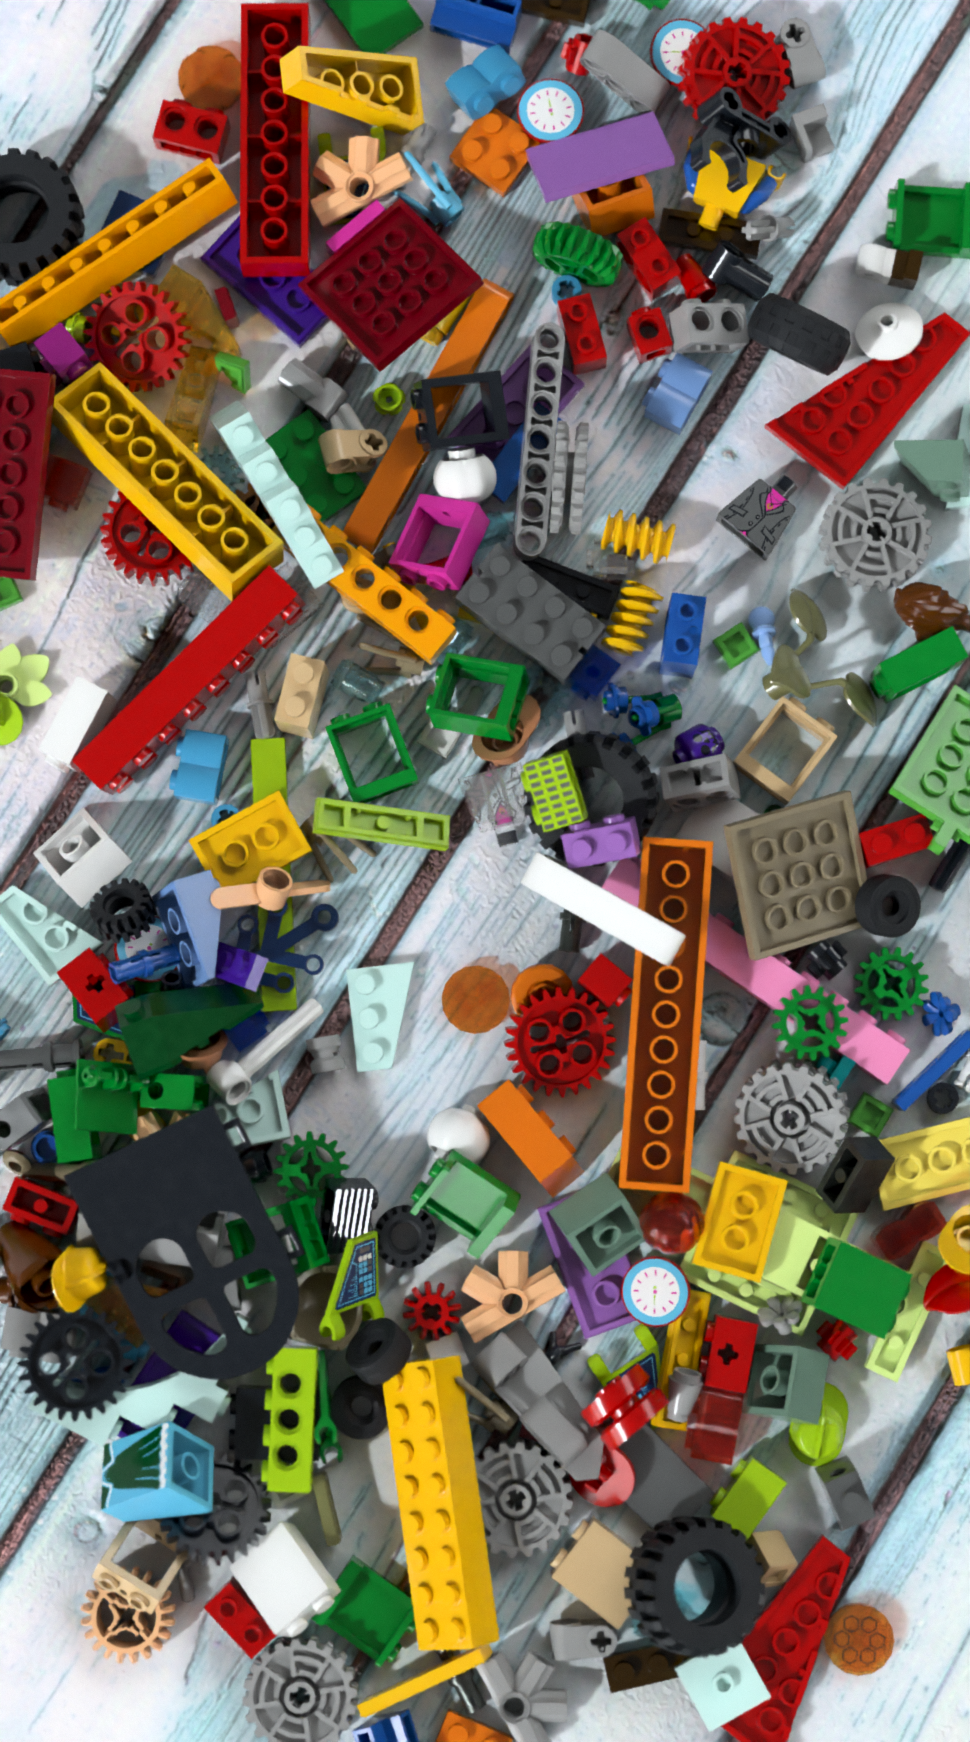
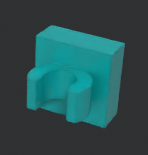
(839, 1070)

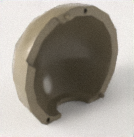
(314, 1295)

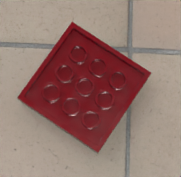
(390, 284)

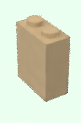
(302, 696)
(596, 1569)

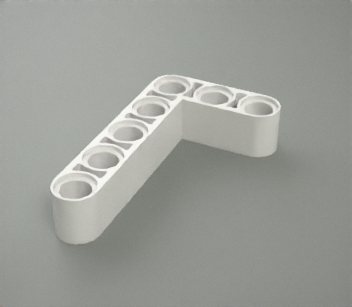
(602, 908)

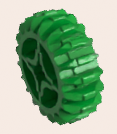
(577, 253)

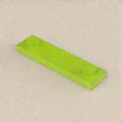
(381, 824)

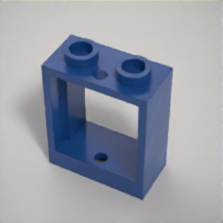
(682, 635)

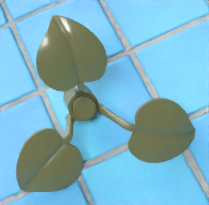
(788, 674)

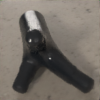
(556, 1353)

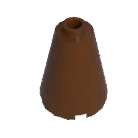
(28, 1265)

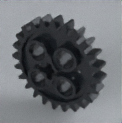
(98, 1386)
(208, 1538)

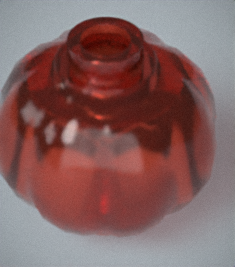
(672, 1223)

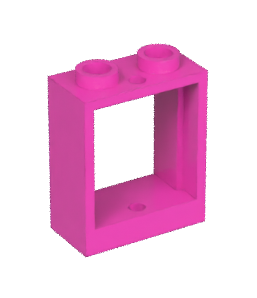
(446, 512)

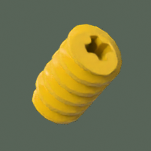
(638, 536)
(631, 618)

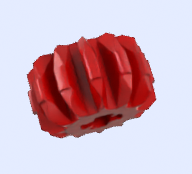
(431, 1323)

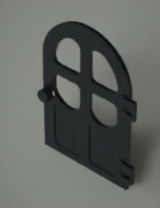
(163, 1192)

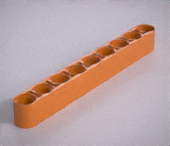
(404, 454)

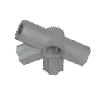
(526, 1684)

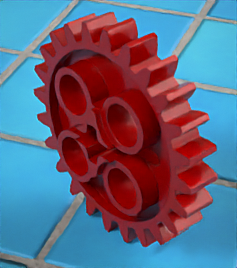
(119, 312)
(128, 519)
(568, 1070)

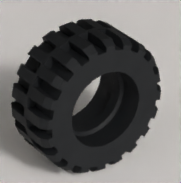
(64, 221)
(622, 764)
(734, 1593)

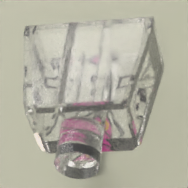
(496, 801)

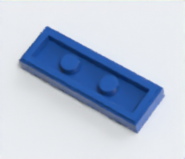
(508, 460)
(932, 1071)

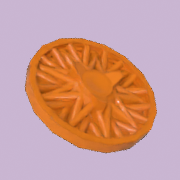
(532, 980)

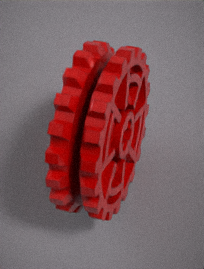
(740, 49)

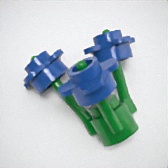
(648, 712)

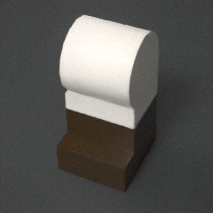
(889, 265)

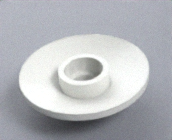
(893, 340)

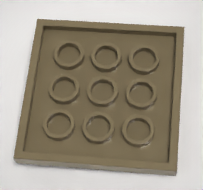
(797, 873)

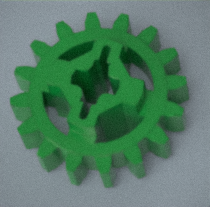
(881, 970)
(819, 1011)
(289, 1170)

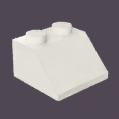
(82, 857)

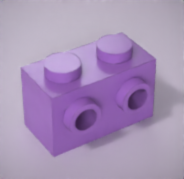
(601, 842)

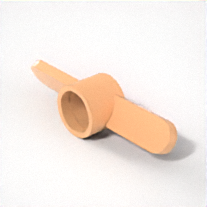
(269, 891)

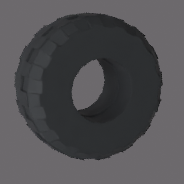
(799, 334)

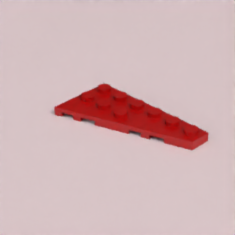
(858, 411)

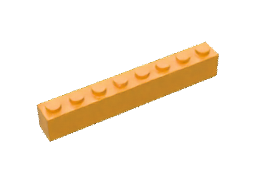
(114, 253)

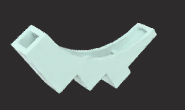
(277, 493)
(148, 1402)

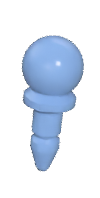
(762, 623)

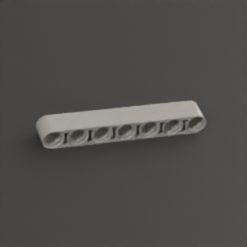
(538, 425)

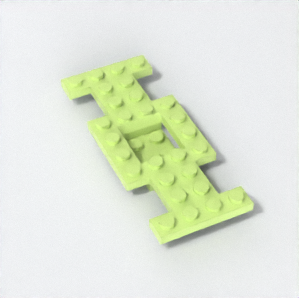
(793, 1254)

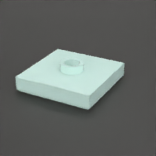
(722, 1685)

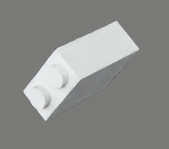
(76, 724)
(285, 1580)

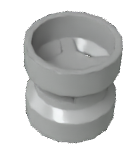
(325, 1054)

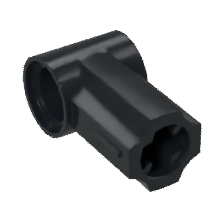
(730, 267)

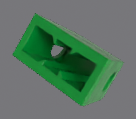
(179, 1092)

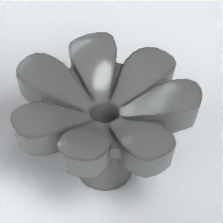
(780, 1314)

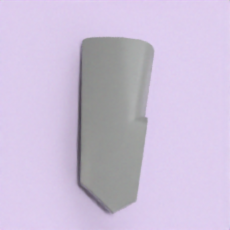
(546, 1407)

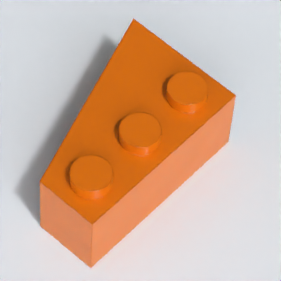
(532, 1137)

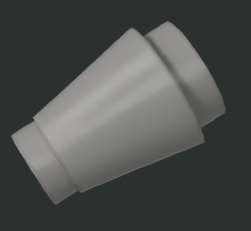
(682, 1393)

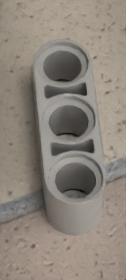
(624, 72)

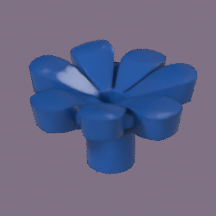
(940, 1013)

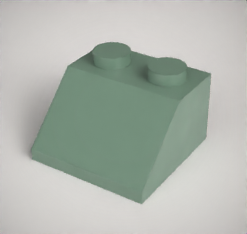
(938, 466)
(599, 1224)
(786, 1383)

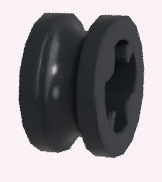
(932, 1101)

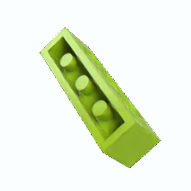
(298, 1475)

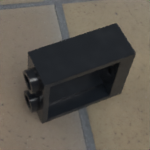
(493, 409)

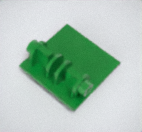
(107, 1096)

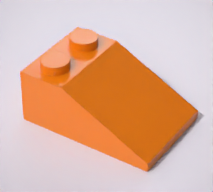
(615, 205)

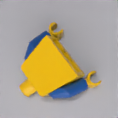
(712, 193)

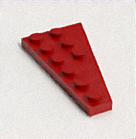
(788, 1641)

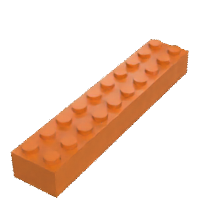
(666, 1020)

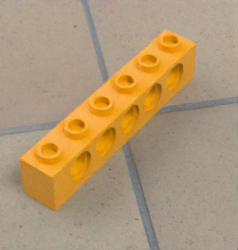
(427, 642)

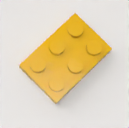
(250, 842)
(739, 1221)

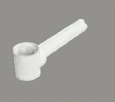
(233, 1079)

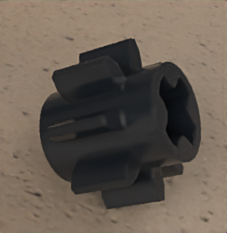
(826, 959)

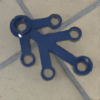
(275, 949)

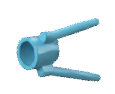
(445, 205)

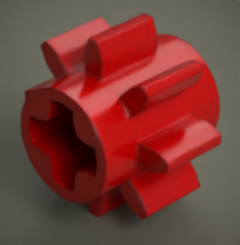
(573, 51)
(837, 1340)

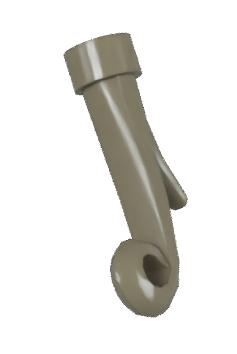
(54, 1172)

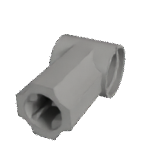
(319, 394)

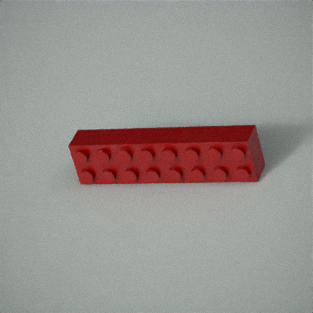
(273, 145)
(190, 682)

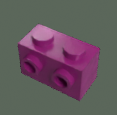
(62, 355)

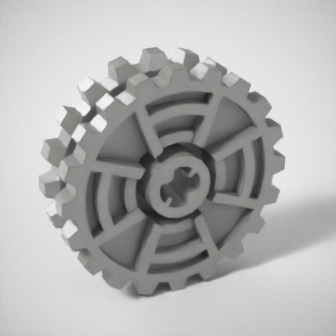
(569, 477)
(898, 524)
(784, 1141)
(542, 1507)
(307, 1666)

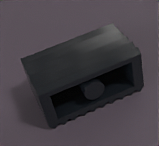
(346, 1211)

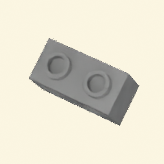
(709, 333)
(700, 782)

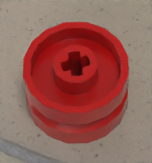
(624, 1406)

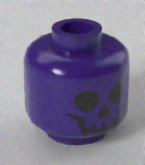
(697, 743)

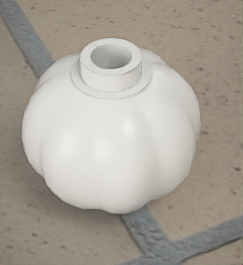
(465, 475)
(459, 1131)

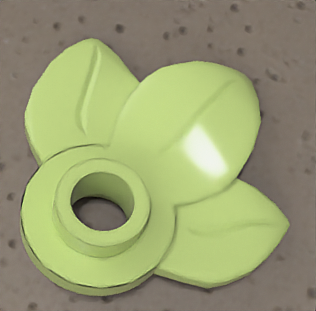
(25, 675)

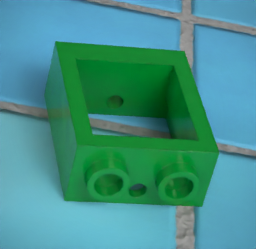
(917, 665)
(510, 706)
(388, 785)
(70, 1143)
(303, 1219)

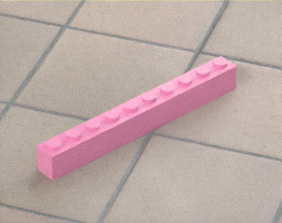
(771, 978)

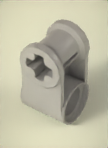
(803, 56)
(577, 1639)

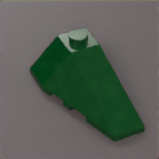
(171, 1022)

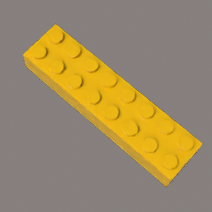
(166, 481)
(440, 1506)

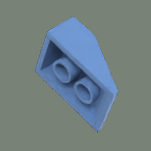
(191, 924)

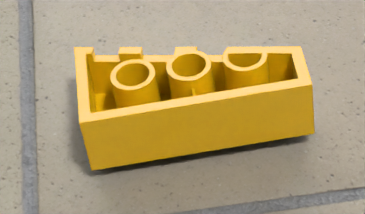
(357, 84)

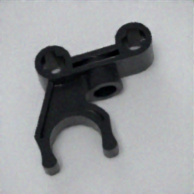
(735, 136)

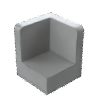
(811, 133)

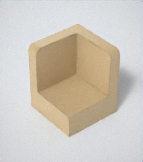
(774, 1555)

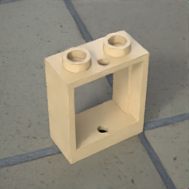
(762, 776)
(116, 1579)

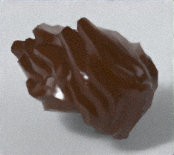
(930, 610)

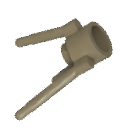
(405, 657)
(320, 839)
(498, 1412)

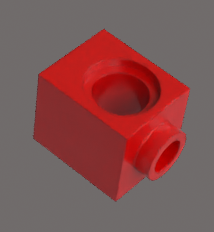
(646, 348)

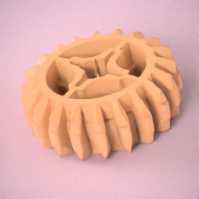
(139, 1626)

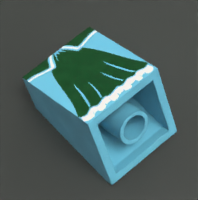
(157, 1474)

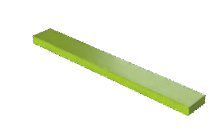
(269, 776)

